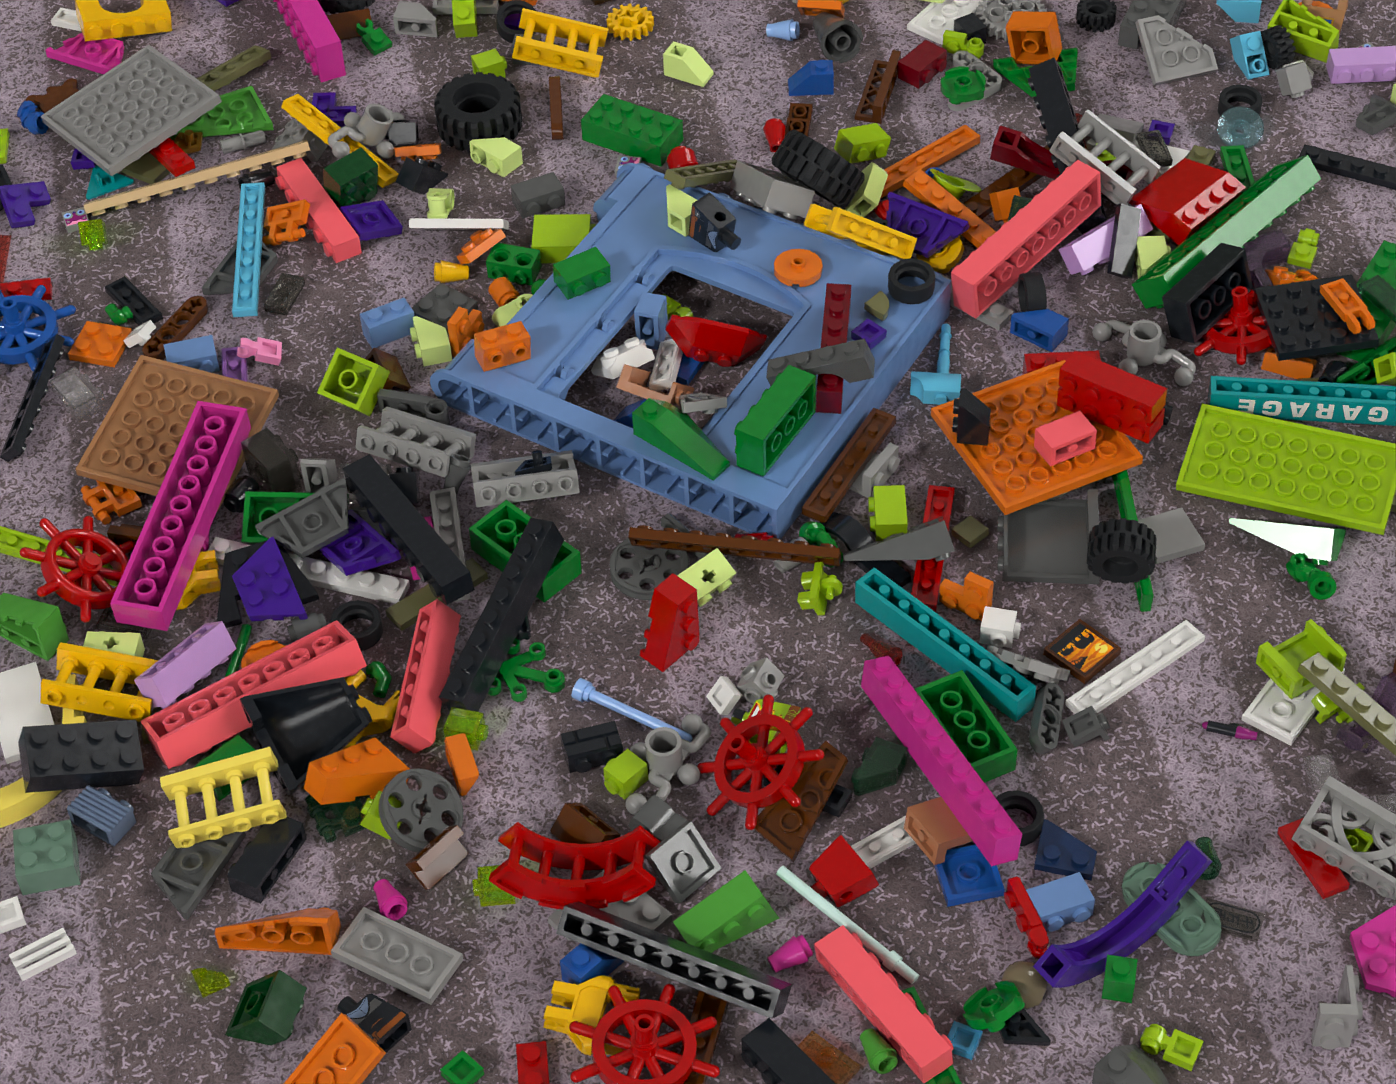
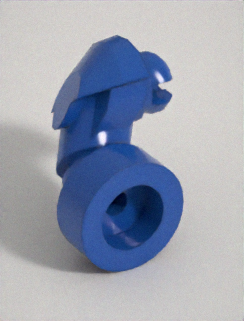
(31, 119)

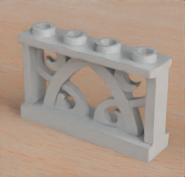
(497, 481)
(1336, 848)

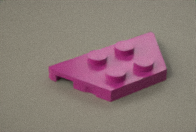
(91, 55)
(1376, 952)

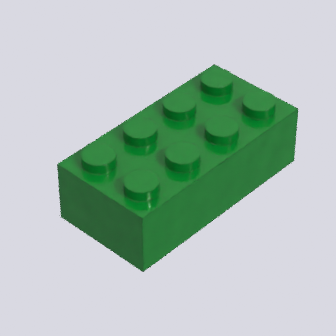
(632, 129)
(775, 420)
(497, 536)
(970, 725)

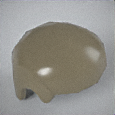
(1028, 982)

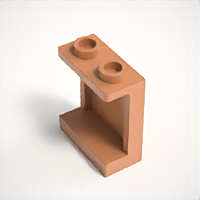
(635, 381)
(934, 828)

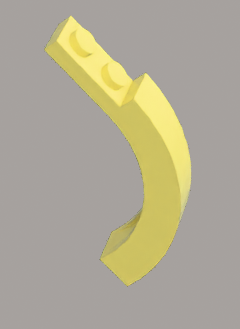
(14, 801)

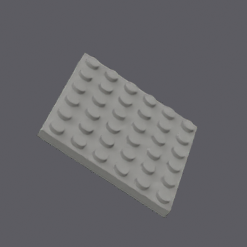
(130, 109)

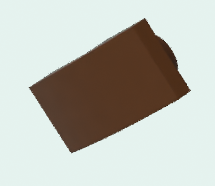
(799, 118)

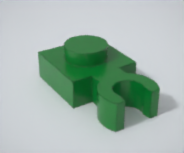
(374, 40)

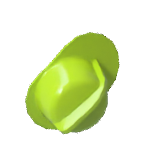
(954, 185)

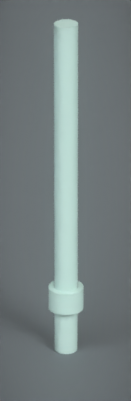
(891, 960)

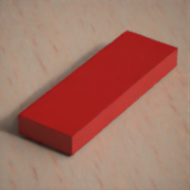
(1325, 878)

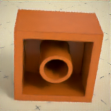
(1033, 37)

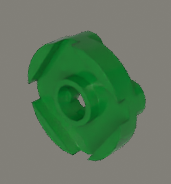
(972, 88)
(993, 1007)

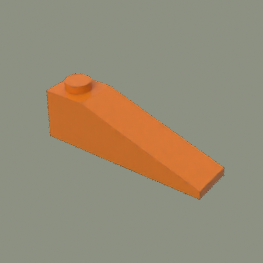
(292, 932)

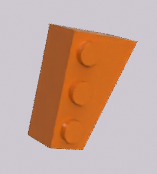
(352, 772)

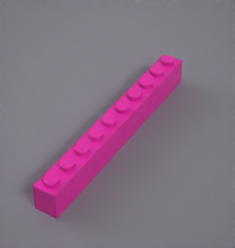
(941, 761)

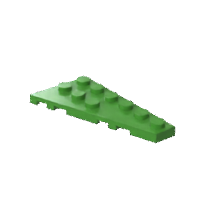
(237, 113)

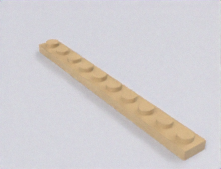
(188, 180)

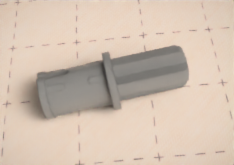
(242, 141)

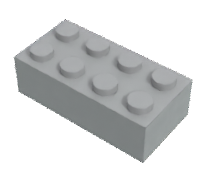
(771, 190)

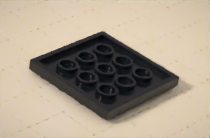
(1305, 323)

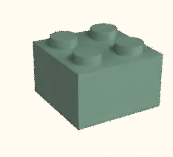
(46, 857)

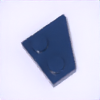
(1063, 853)

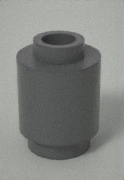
(302, 628)

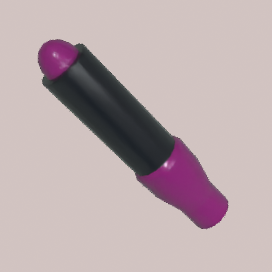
(1231, 729)

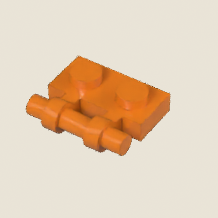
(285, 216)
(1281, 275)
(118, 500)

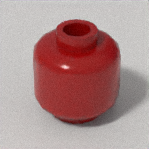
(681, 157)

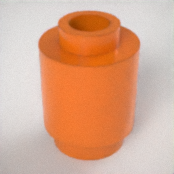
(502, 291)

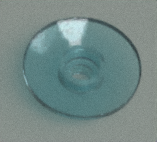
(1243, 119)

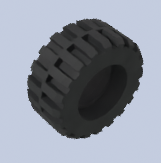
(482, 93)
(818, 168)

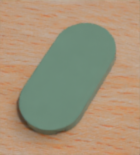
(1185, 929)

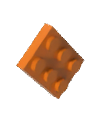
(339, 1057)

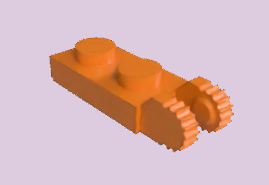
(1347, 305)

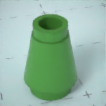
(879, 1053)

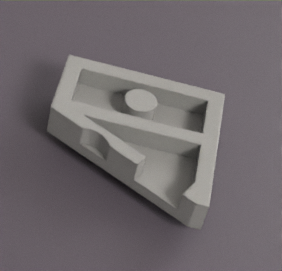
(702, 402)

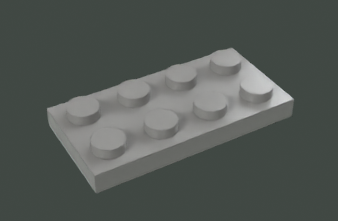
(397, 955)

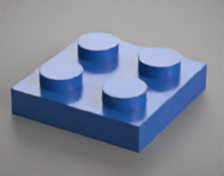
(968, 877)

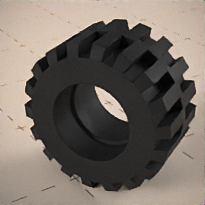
(1121, 551)

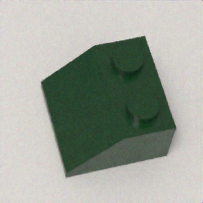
(267, 1009)

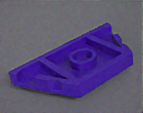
(930, 226)
(360, 548)
(267, 586)

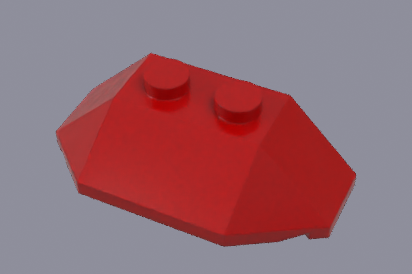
(714, 340)

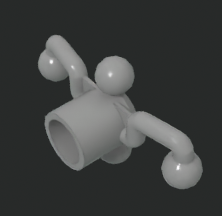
(368, 129)
(1144, 347)
(665, 756)

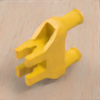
(202, 579)
(381, 715)
(587, 1006)

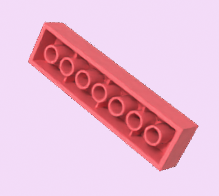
(1026, 238)
(216, 711)

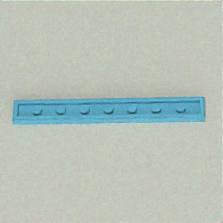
(248, 250)

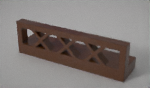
(882, 93)

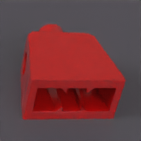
(841, 873)

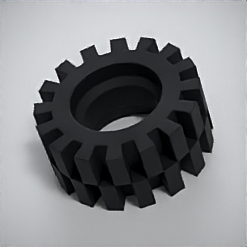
(1096, 14)
(1277, 46)

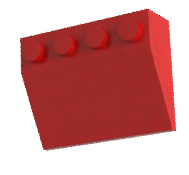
(1187, 197)

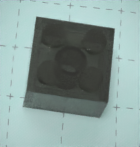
(271, 463)

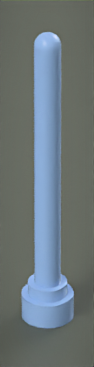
(585, 691)

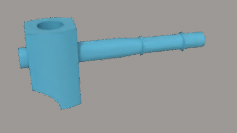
(939, 386)

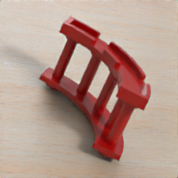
(557, 892)

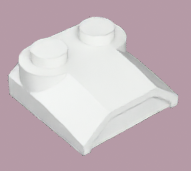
(632, 353)

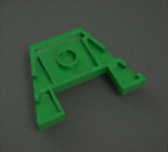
(1020, 76)

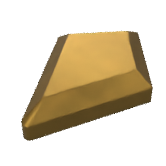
(189, 141)

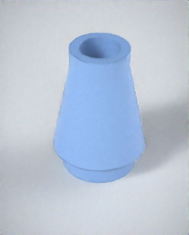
(784, 30)

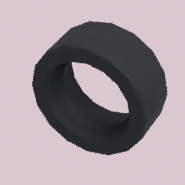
(504, 11)
(1240, 93)
(1031, 292)
(913, 294)
(363, 610)
(1028, 803)

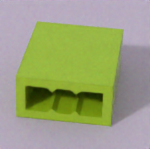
(559, 234)

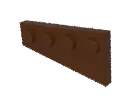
(789, 826)

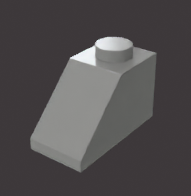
(414, 19)
(318, 473)

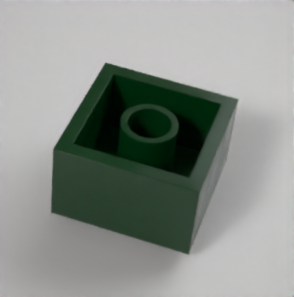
(351, 179)

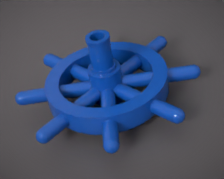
(16, 327)

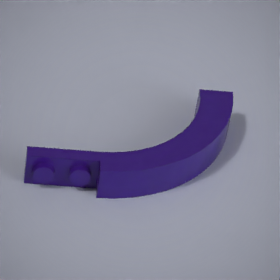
(1086, 958)

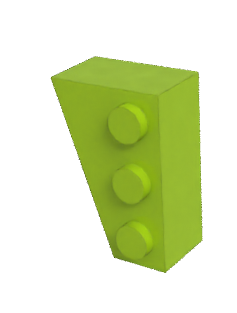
(1310, 33)

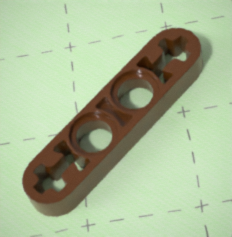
(556, 108)
(171, 327)

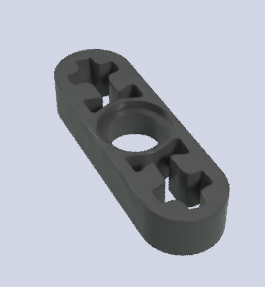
(1039, 725)

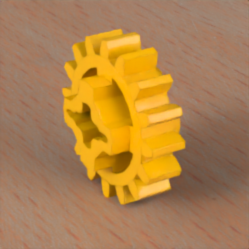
(630, 22)

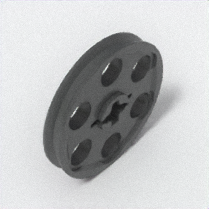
(640, 574)
(411, 800)

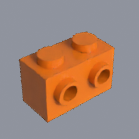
(502, 346)

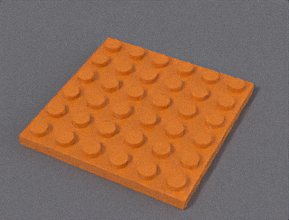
(1011, 465)

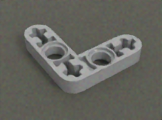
(993, 79)

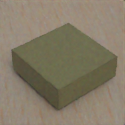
(970, 531)

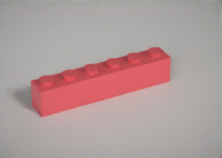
(324, 216)
(425, 676)
(884, 1003)

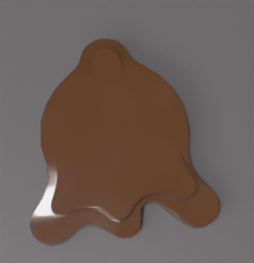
(54, 95)

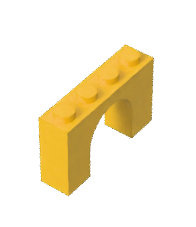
(100, 24)

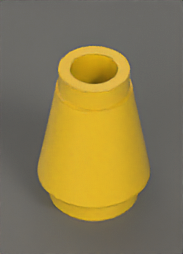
(450, 272)

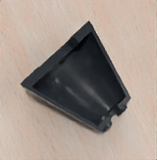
(305, 724)

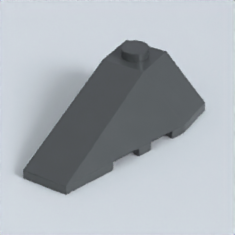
(920, 543)
(1127, 1066)

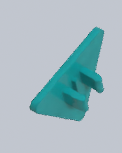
(103, 183)

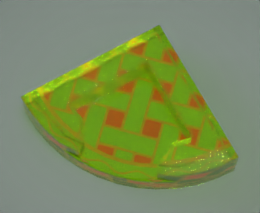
(209, 981)

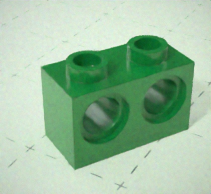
(514, 262)

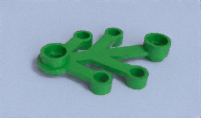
(513, 667)

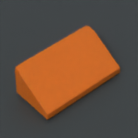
(1293, 368)
(461, 762)

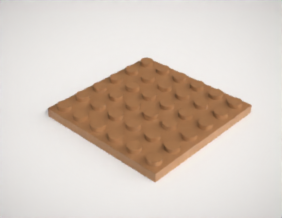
(151, 417)

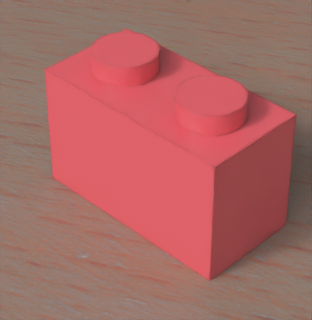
(1065, 438)

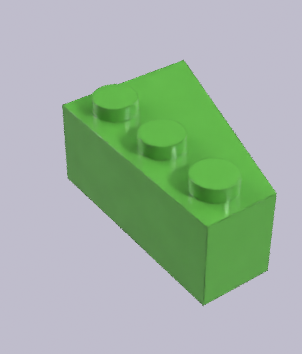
(32, 625)
(726, 915)

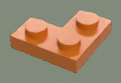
(427, 151)
(479, 244)
(463, 327)
(968, 598)

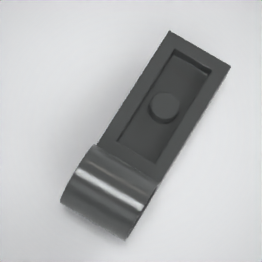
(415, 404)

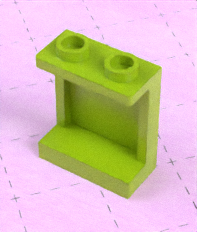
(1284, 659)

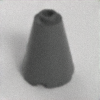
(837, 37)

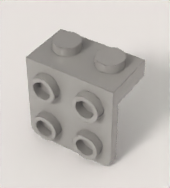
(297, 132)
(877, 471)
(1338, 1022)

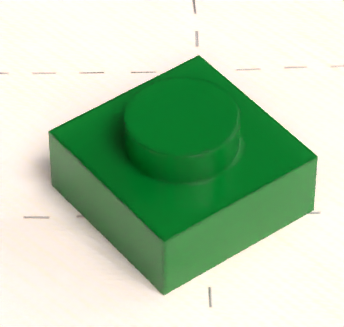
(462, 1070)

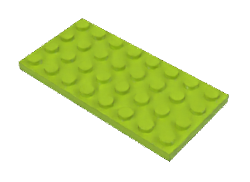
(1290, 469)

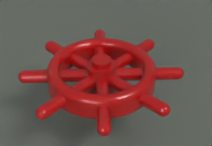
(1241, 322)
(85, 567)
(759, 761)
(644, 1047)

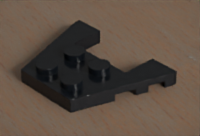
(228, 607)

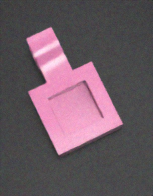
(264, 350)

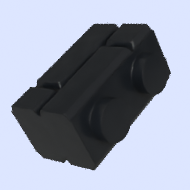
(591, 746)

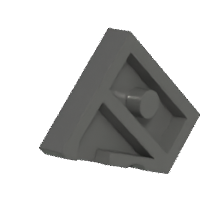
(1376, 115)

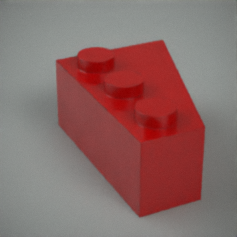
(673, 623)

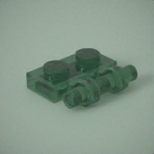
(346, 817)

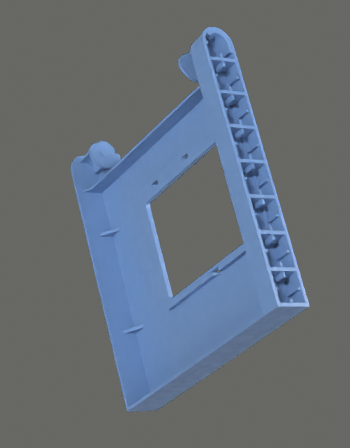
(642, 248)

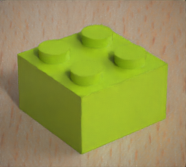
(353, 381)

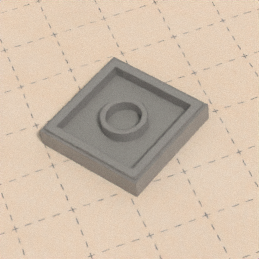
(1124, 127)
(1174, 535)

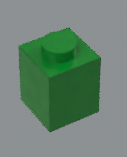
(1119, 978)

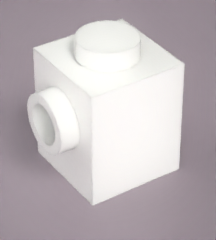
(999, 627)

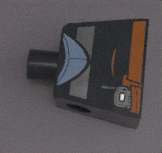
(712, 224)
(378, 1019)

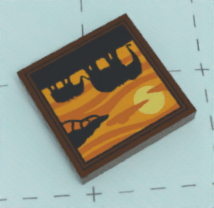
(1082, 651)

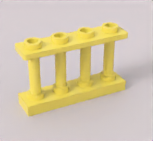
(217, 774)

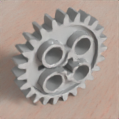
(997, 13)

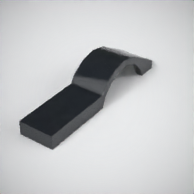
(856, 536)

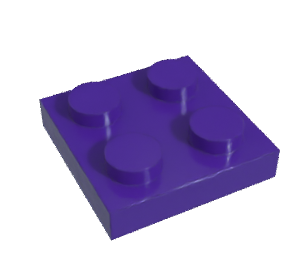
(372, 220)

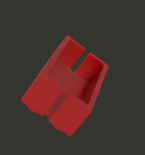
(1111, 396)

